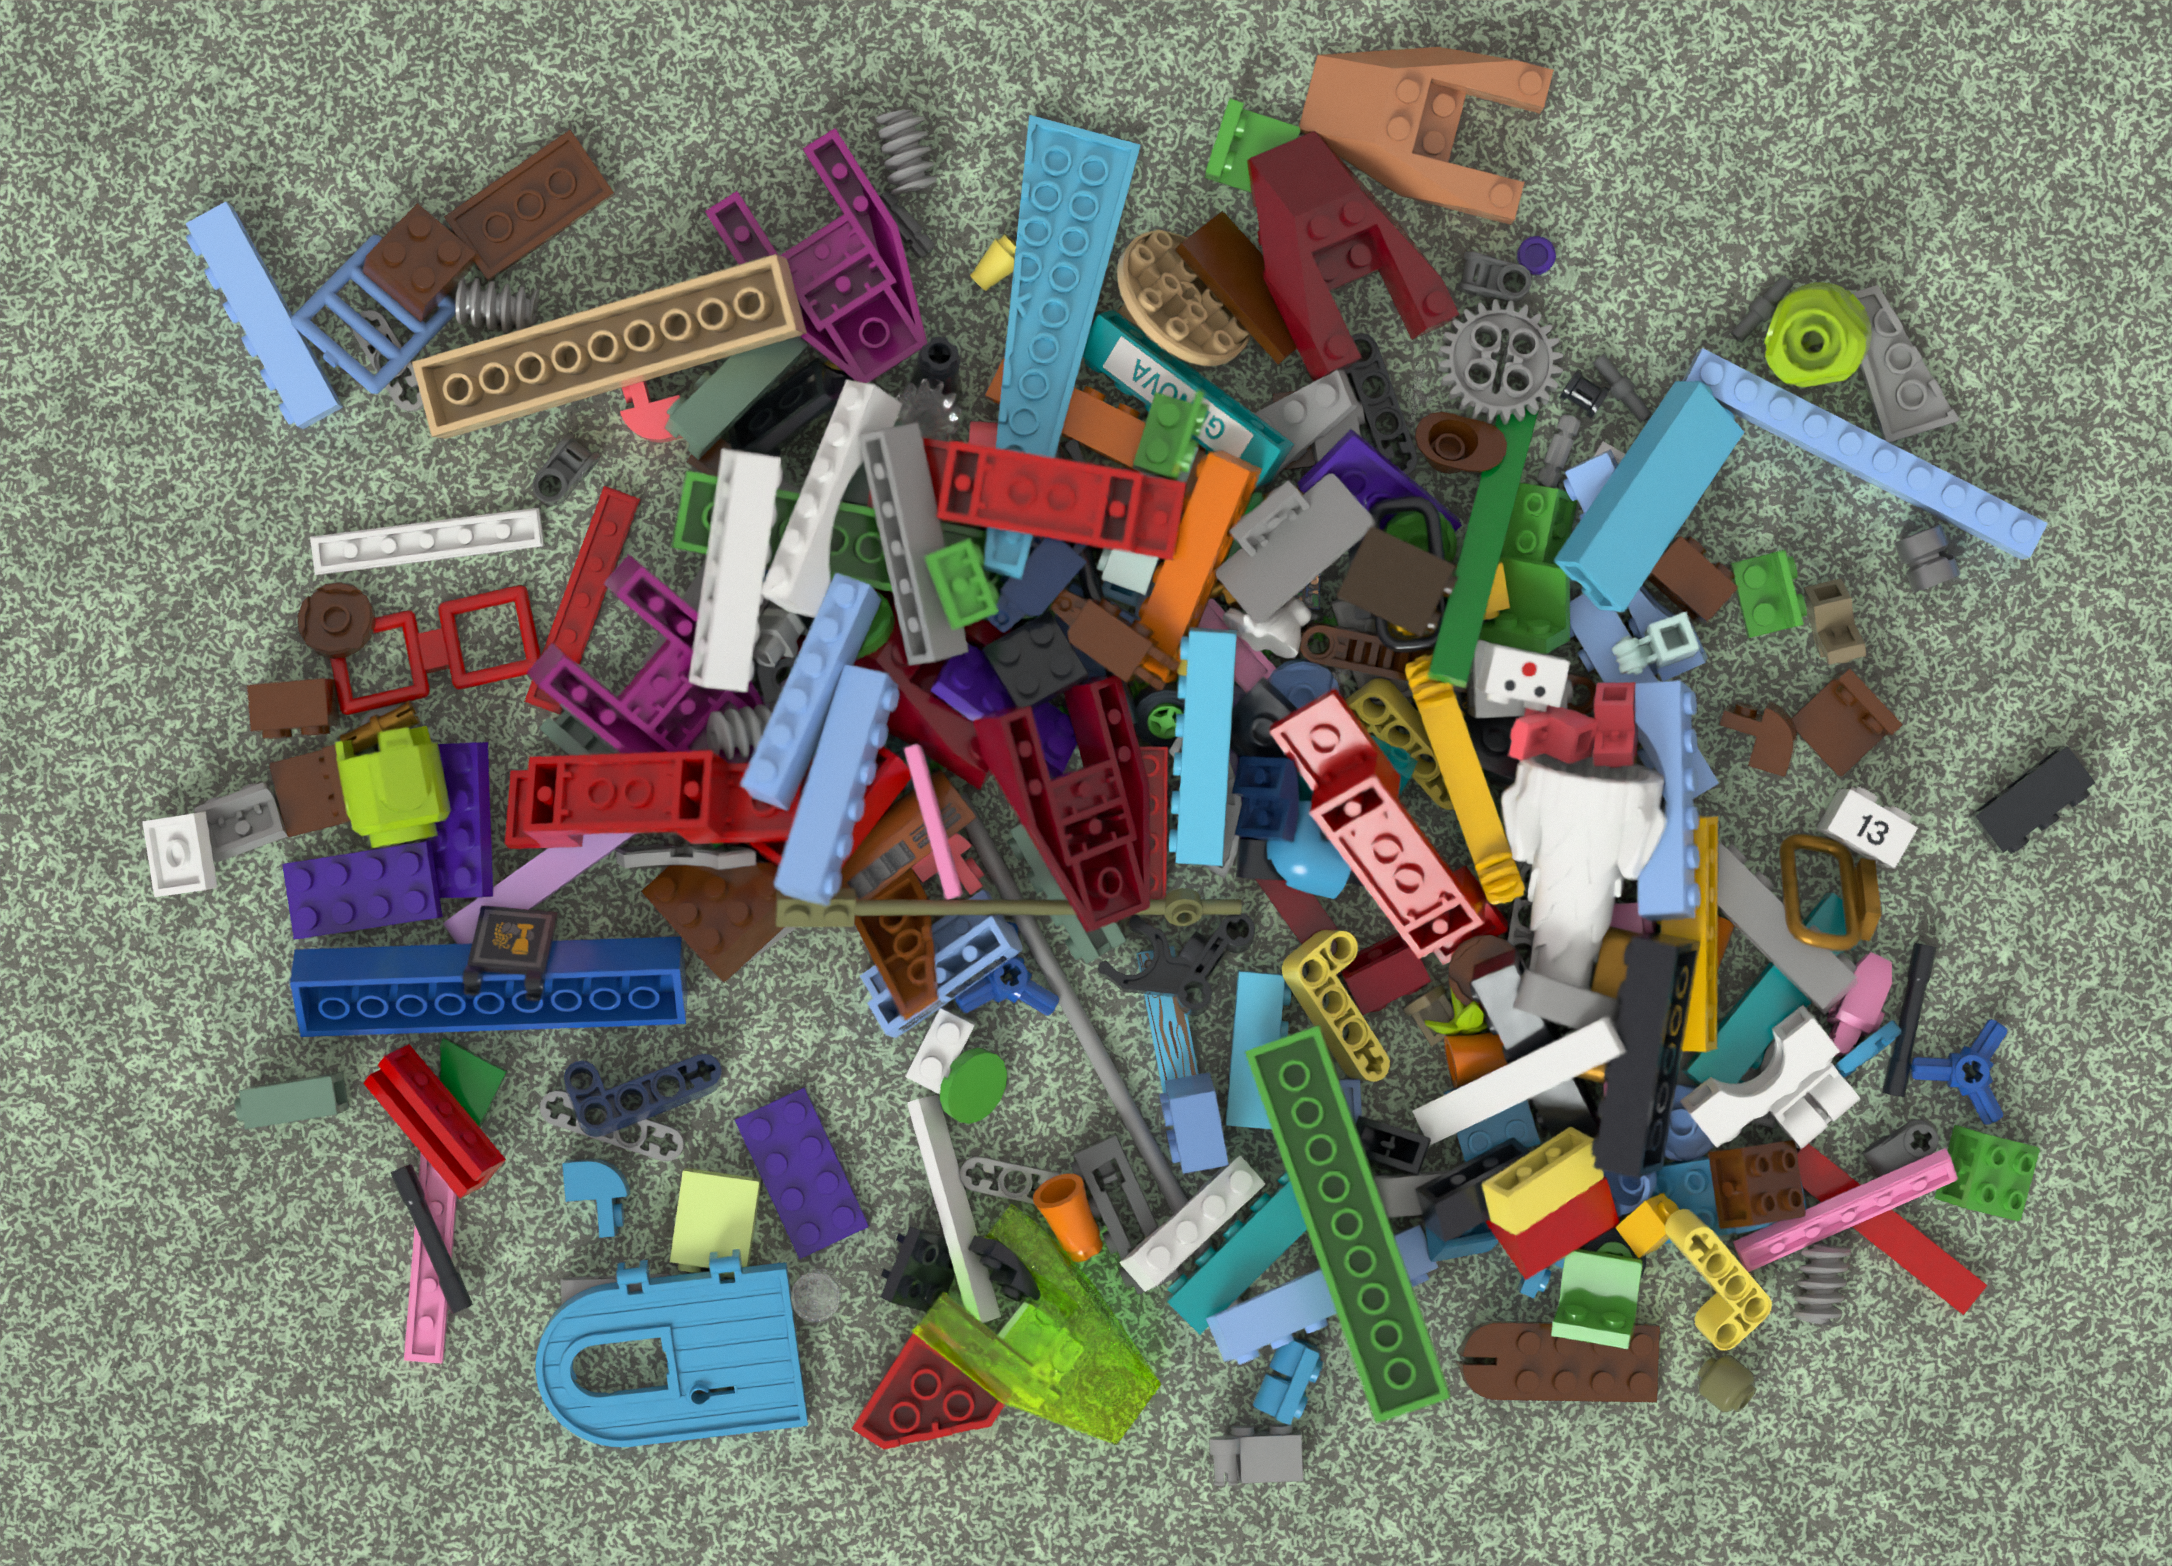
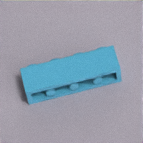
(1256, 1023)

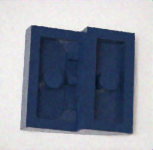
(1269, 798)

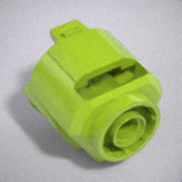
(1835, 321)
(397, 791)

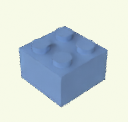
(1196, 1122)

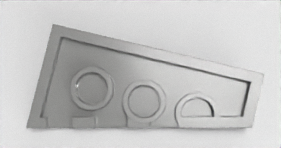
(1896, 378)

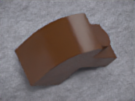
(1773, 731)

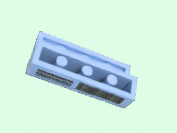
(964, 954)

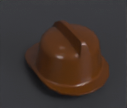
(1459, 443)

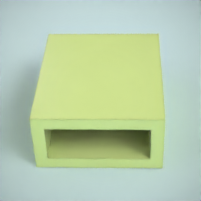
(714, 1216)

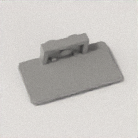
(1291, 543)

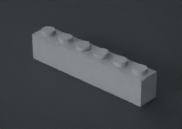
(909, 532)
(1761, 918)

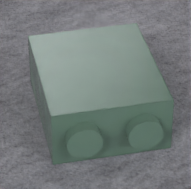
(292, 1100)

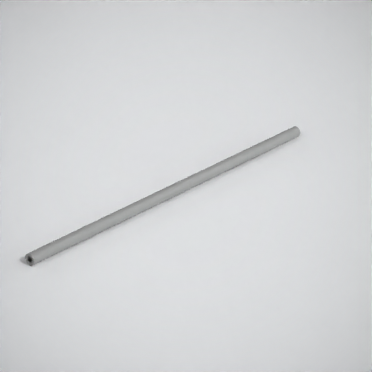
(1080, 1022)

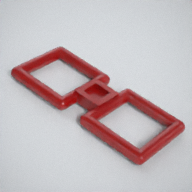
(441, 651)

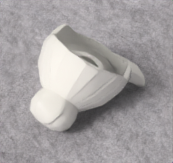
(1278, 633)

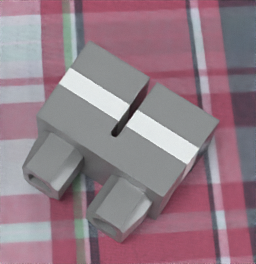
(778, 633)

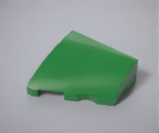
(469, 1079)

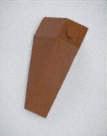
(903, 948)

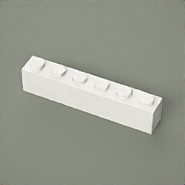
(735, 570)

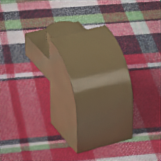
(1833, 622)

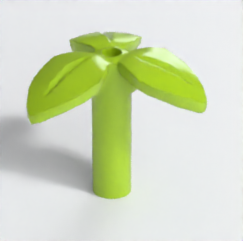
(1465, 1020)

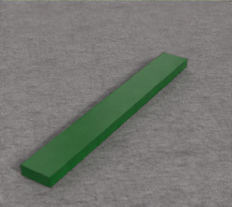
(1480, 556)

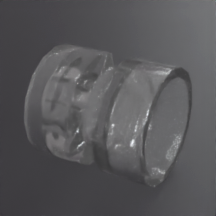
(816, 1294)

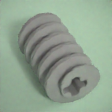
(905, 151)
(495, 306)
(738, 729)
(1822, 1284)

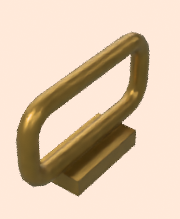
(1858, 889)

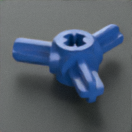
(1020, 988)
(1950, 1070)

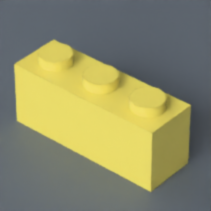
(1541, 1181)

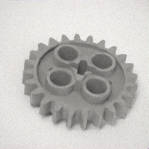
(1467, 355)

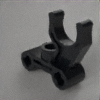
(1191, 969)

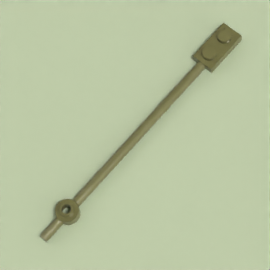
(1179, 906)

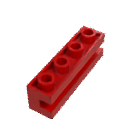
(1156, 767)
(434, 1121)

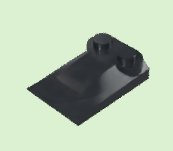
(788, 409)

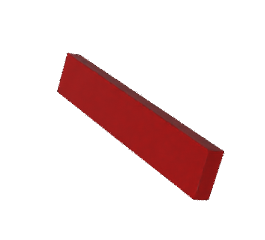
(585, 587)
(1894, 1235)

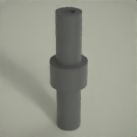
(1762, 308)
(1622, 388)

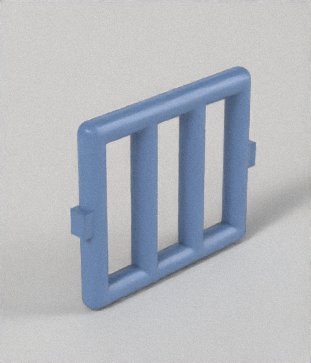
(337, 355)

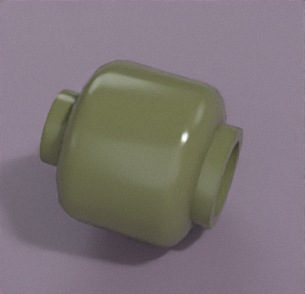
(1726, 1383)

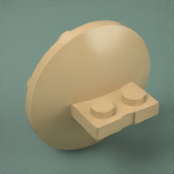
(1175, 304)

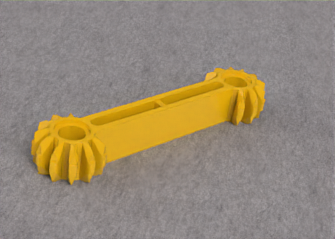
(1465, 783)

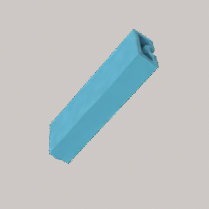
(1649, 495)

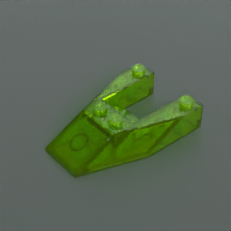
(1061, 1355)

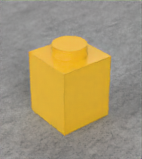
(1646, 1225)

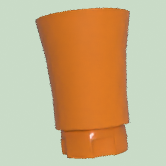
(1473, 1056)
(1068, 1213)

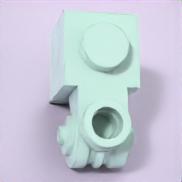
(1663, 644)

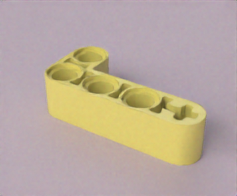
(1395, 712)
(1341, 1008)
(1739, 1299)

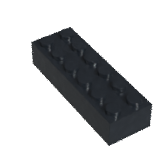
(1645, 1076)

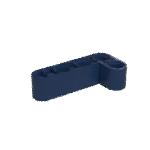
(644, 1087)

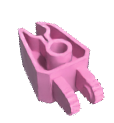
(1861, 1007)

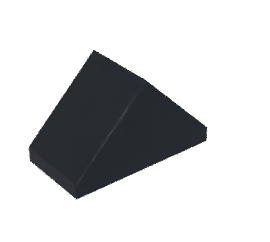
(1392, 1147)

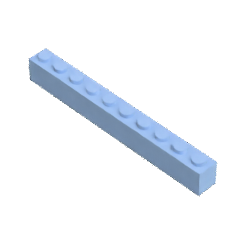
(1867, 456)

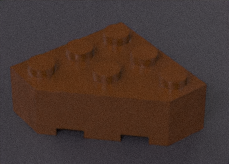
(719, 912)

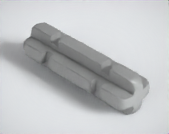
(1558, 451)

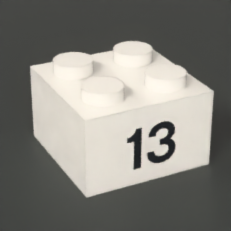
(1867, 827)

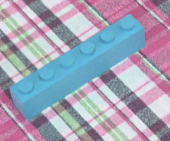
(1205, 746)

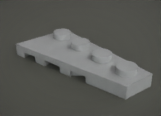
(1309, 413)

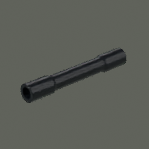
(1900, 1061)
(448, 1278)

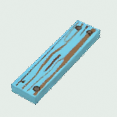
(1169, 1031)

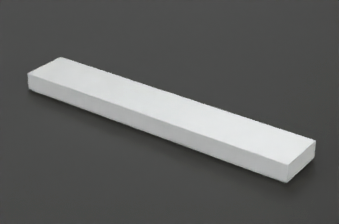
(427, 541)
(1519, 1080)
(952, 1207)

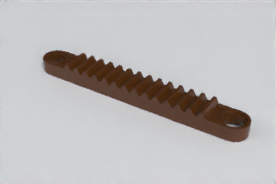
(1366, 654)

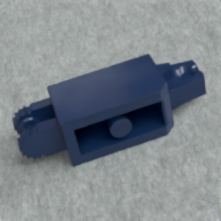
(1044, 577)

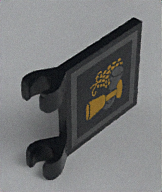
(511, 944)

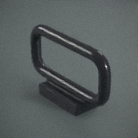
(1435, 547)

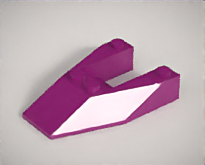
(847, 274)
(660, 704)

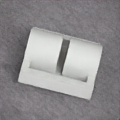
(1813, 1105)

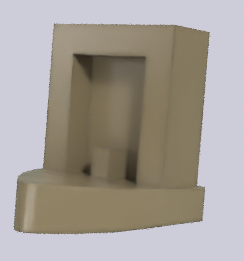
(1430, 1006)

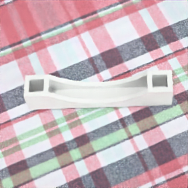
(801, 565)

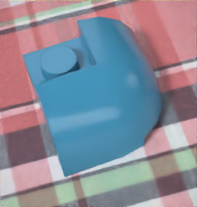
(1311, 860)

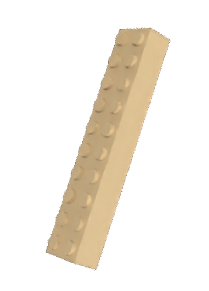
(609, 347)

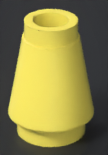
(995, 263)

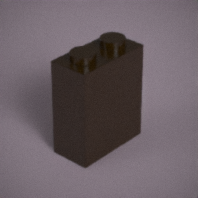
(1397, 582)

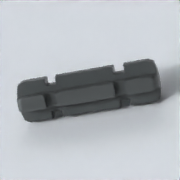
(909, 229)

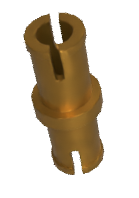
(367, 734)

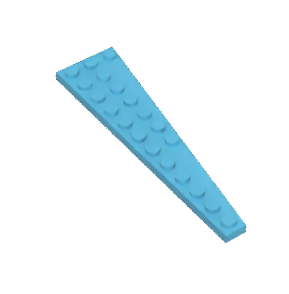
(1064, 241)

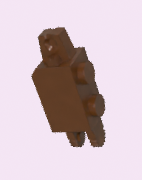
(1110, 638)

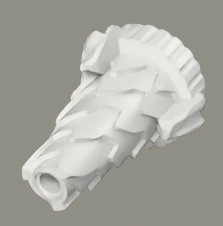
(1583, 837)

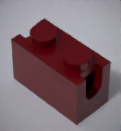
(1384, 974)

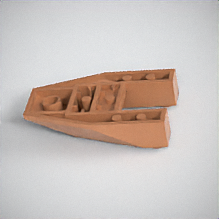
(1400, 116)

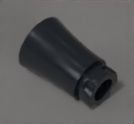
(939, 363)

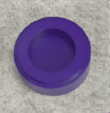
(1536, 255)

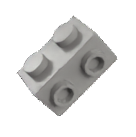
(243, 821)

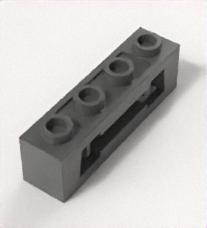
(1099, 1156)

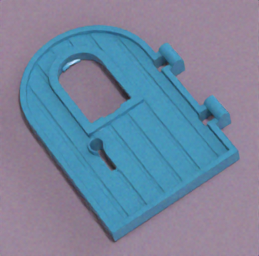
(712, 1337)

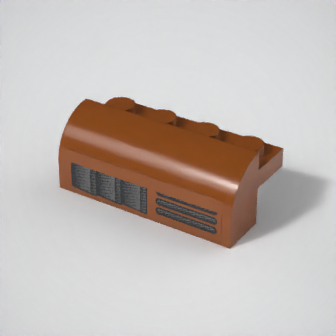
(902, 839)

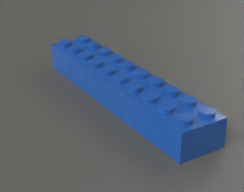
(424, 989)

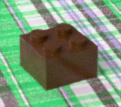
(419, 262)
(1692, 580)
(293, 705)

